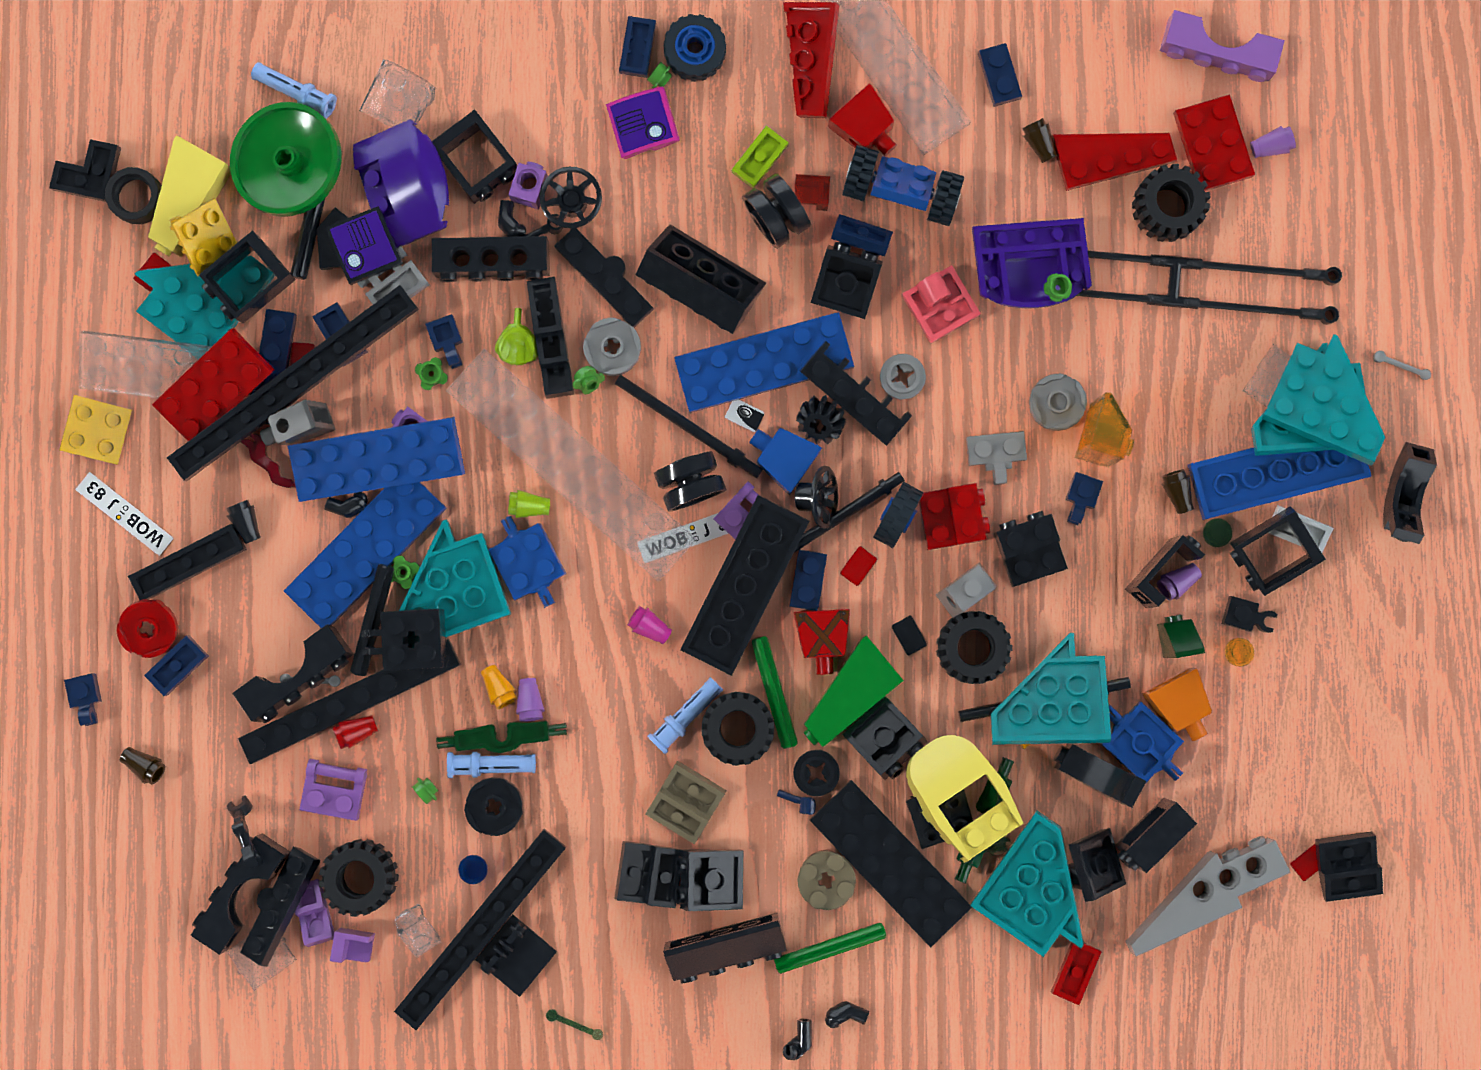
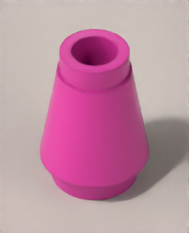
(649, 625)

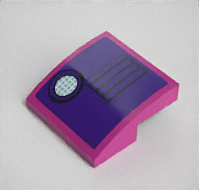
(642, 122)

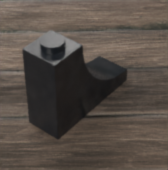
(1099, 774)

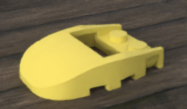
(944, 770)

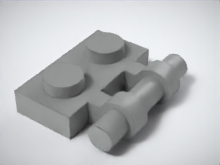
(407, 276)

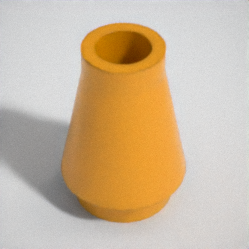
(499, 689)

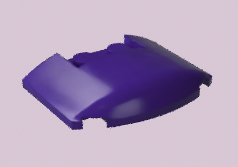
(405, 180)
(1020, 257)

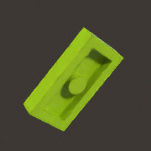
(760, 157)

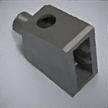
(298, 423)

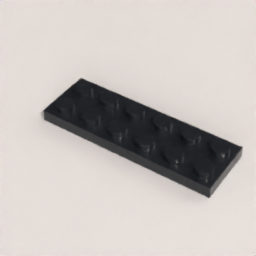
(745, 585)
(890, 863)

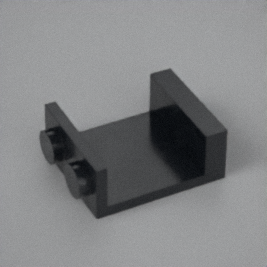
(1140, 586)

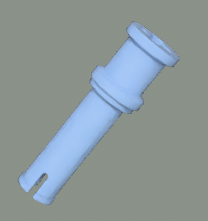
(303, 93)
(675, 725)
(477, 764)

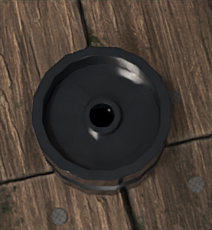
(776, 210)
(689, 478)

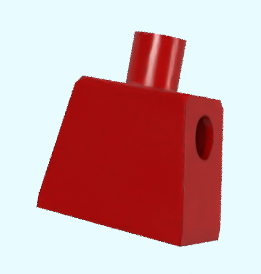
(864, 122)

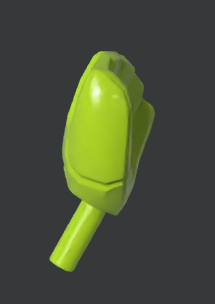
(516, 343)

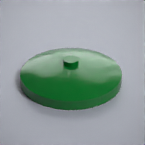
(285, 159)

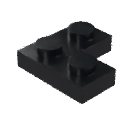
(92, 178)

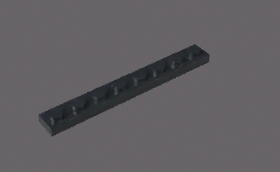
(337, 708)
(480, 929)

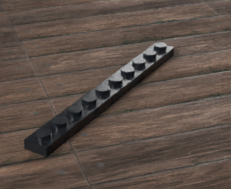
(292, 383)

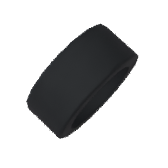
(115, 186)

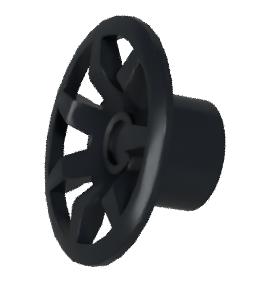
(571, 198)
(815, 496)

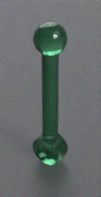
(552, 1015)

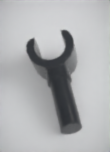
(546, 228)

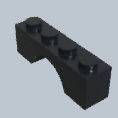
(323, 653)
(220, 922)

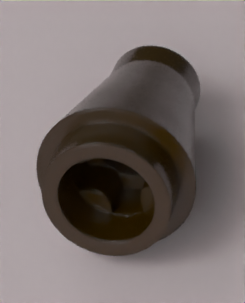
(1040, 139)
(1179, 490)
(144, 766)

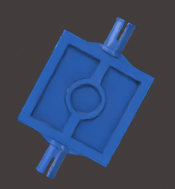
(527, 561)
(1143, 742)

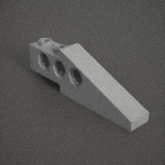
(1185, 912)

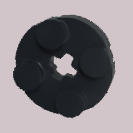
(477, 803)

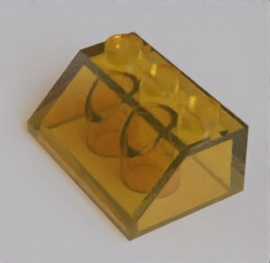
(1105, 433)

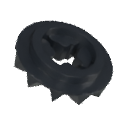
(830, 771)

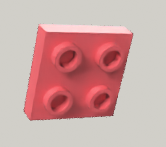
(941, 304)

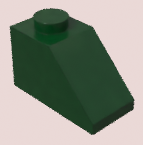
(1179, 637)

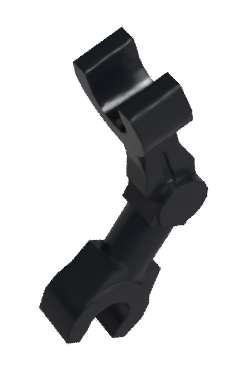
(249, 852)

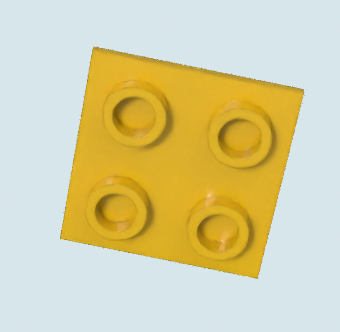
(203, 235)
(95, 429)

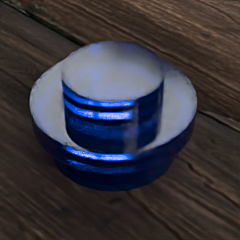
(473, 869)

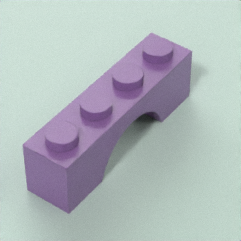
(1187, 39)

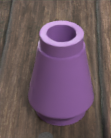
(1274, 143)
(1177, 582)
(529, 701)

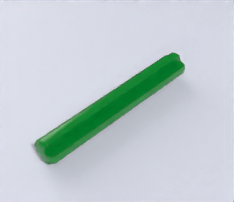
(774, 692)
(830, 948)

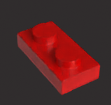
(1076, 972)

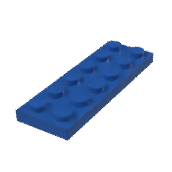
(758, 362)
(376, 459)
(1248, 480)
(371, 539)

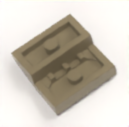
(686, 802)

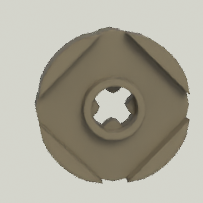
(841, 888)

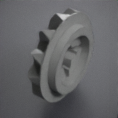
(907, 364)

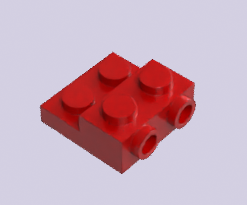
(953, 516)

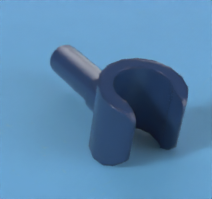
(807, 804)

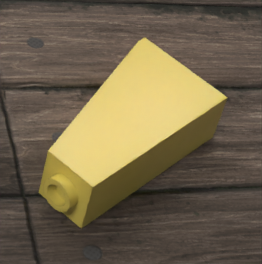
(188, 183)

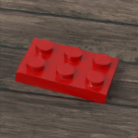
(1214, 142)

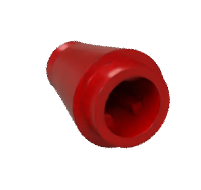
(354, 731)

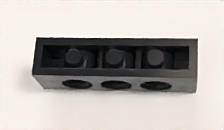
(447, 250)

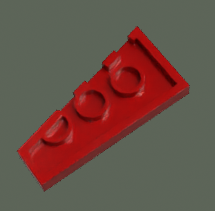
(812, 46)
(1103, 157)

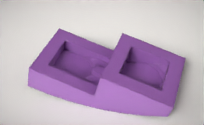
(314, 916)

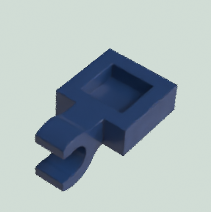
(445, 336)
(1083, 494)
(83, 693)

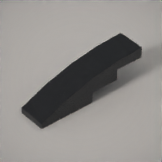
(550, 337)

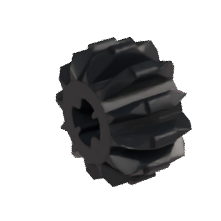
(821, 419)

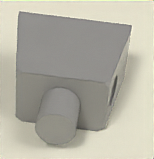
(966, 590)

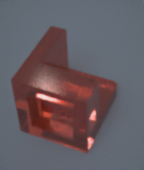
(813, 190)

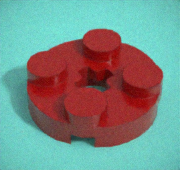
(140, 643)

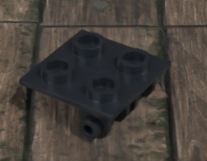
(954, 809)
(515, 955)

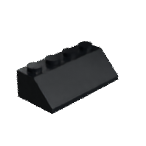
(700, 278)
(724, 947)

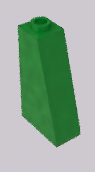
(854, 690)

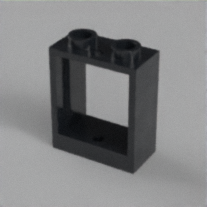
(460, 133)
(229, 260)
(1288, 573)
(1154, 835)

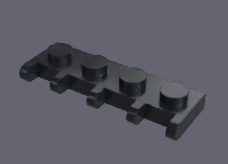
(853, 396)

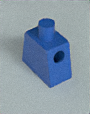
(785, 456)

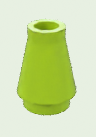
(526, 504)

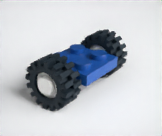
(903, 184)

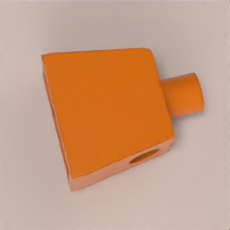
(1181, 703)

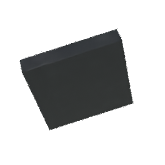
(1097, 864)

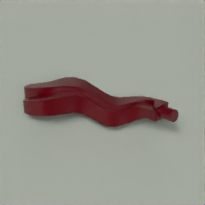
(259, 456)

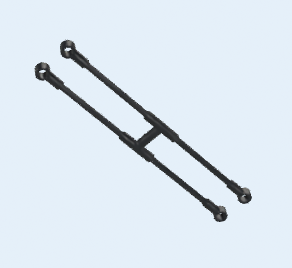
(1174, 300)

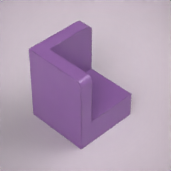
(352, 945)

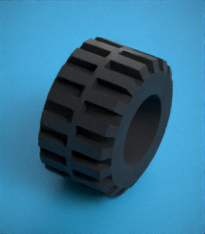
(1187, 187)
(999, 647)
(712, 728)
(337, 889)

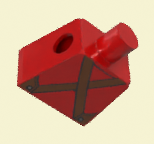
(823, 636)

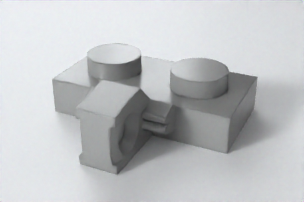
(996, 452)

